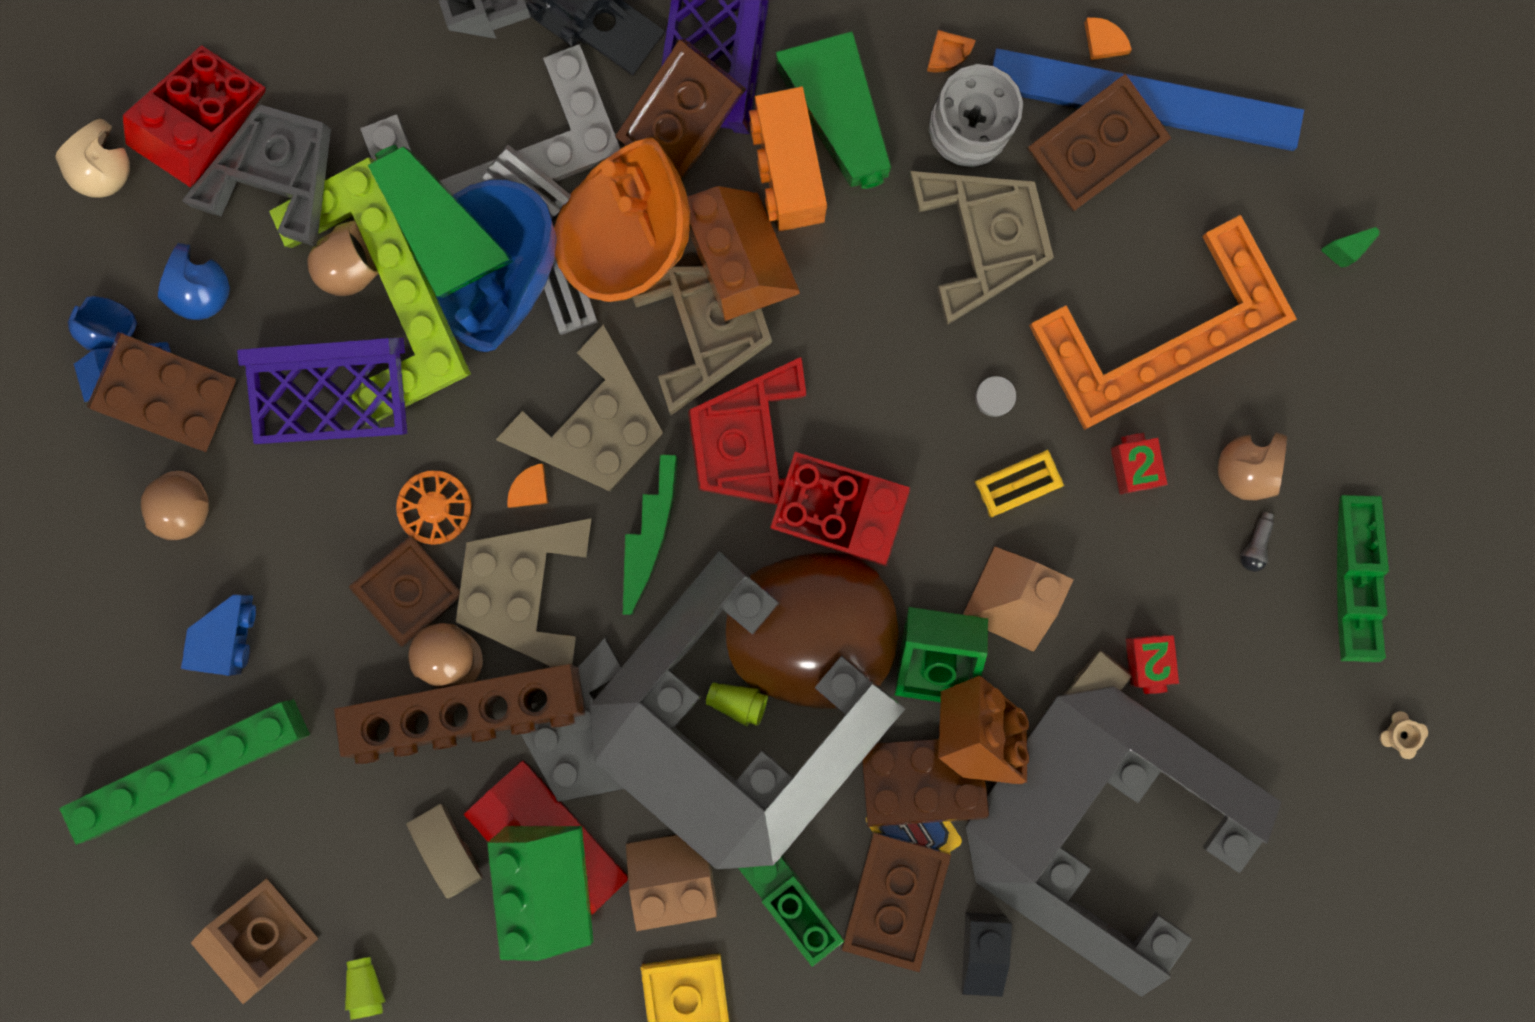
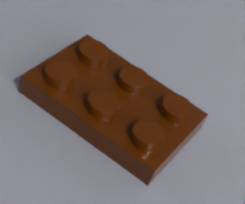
(683, 106)
(1099, 142)
(161, 392)
(914, 786)
(896, 901)

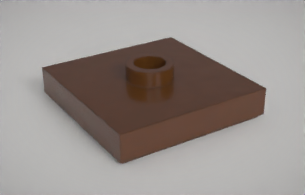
(405, 591)

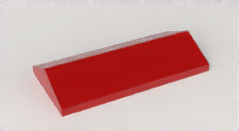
(527, 801)

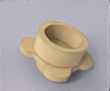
(1415, 735)

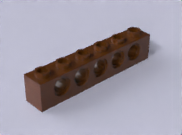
(359, 722)

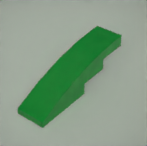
(645, 548)
(1360, 578)

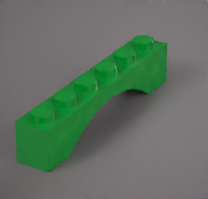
(184, 771)

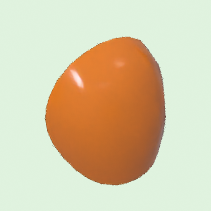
(623, 224)

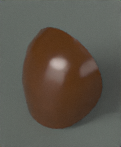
(825, 612)

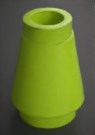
(738, 702)
(363, 989)

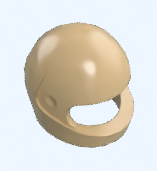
(89, 166)

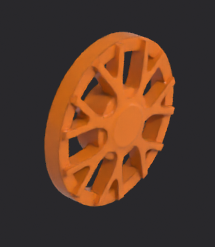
(433, 507)

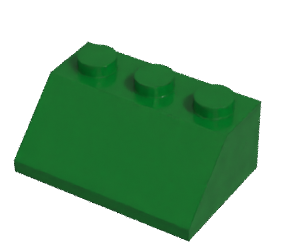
(540, 891)

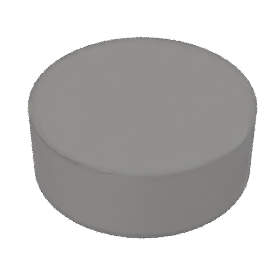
(995, 396)

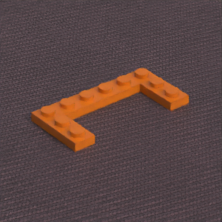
(1259, 313)

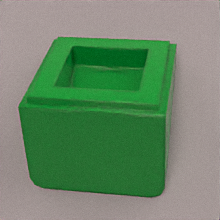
(1350, 248)

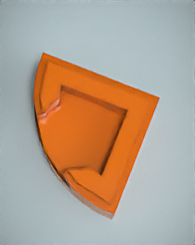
(1105, 39)
(949, 51)
(529, 488)

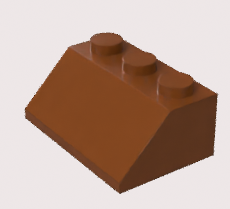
(739, 250)

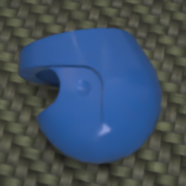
(193, 289)

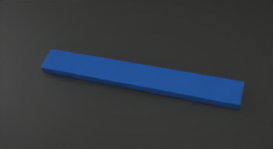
(1171, 103)

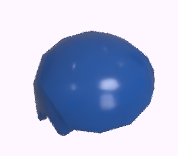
(99, 321)

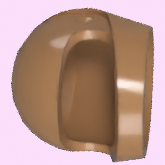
(337, 265)
(1252, 470)
(175, 505)
(444, 656)

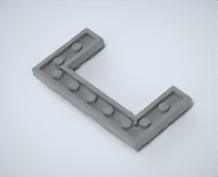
(558, 157)

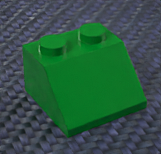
(939, 652)

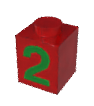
(1138, 464)
(1152, 662)

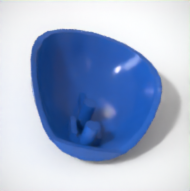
(498, 303)

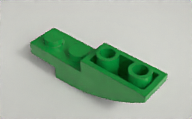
(794, 909)

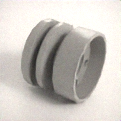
(986, 97)

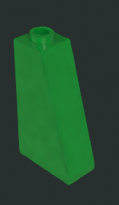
(839, 105)
(439, 229)

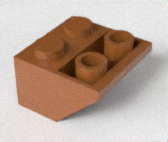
(983, 733)

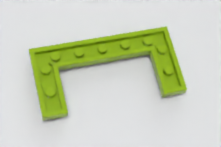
(436, 352)

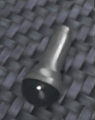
(1255, 555)

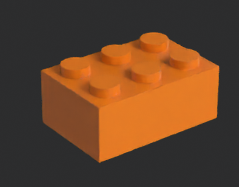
(788, 159)

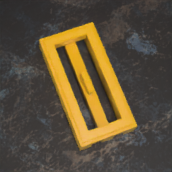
(987, 497)

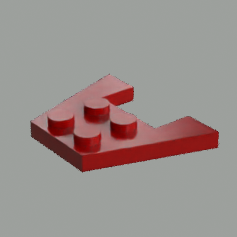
(736, 437)

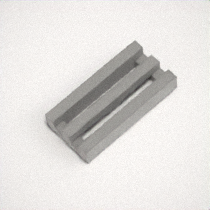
(530, 170)
(576, 323)

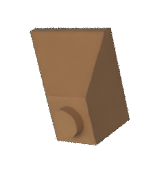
(1018, 597)

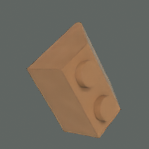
(669, 883)
(254, 940)

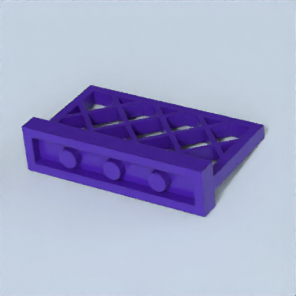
(746, 46)
(320, 356)

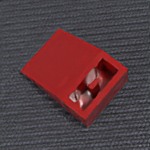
(191, 115)
(841, 508)

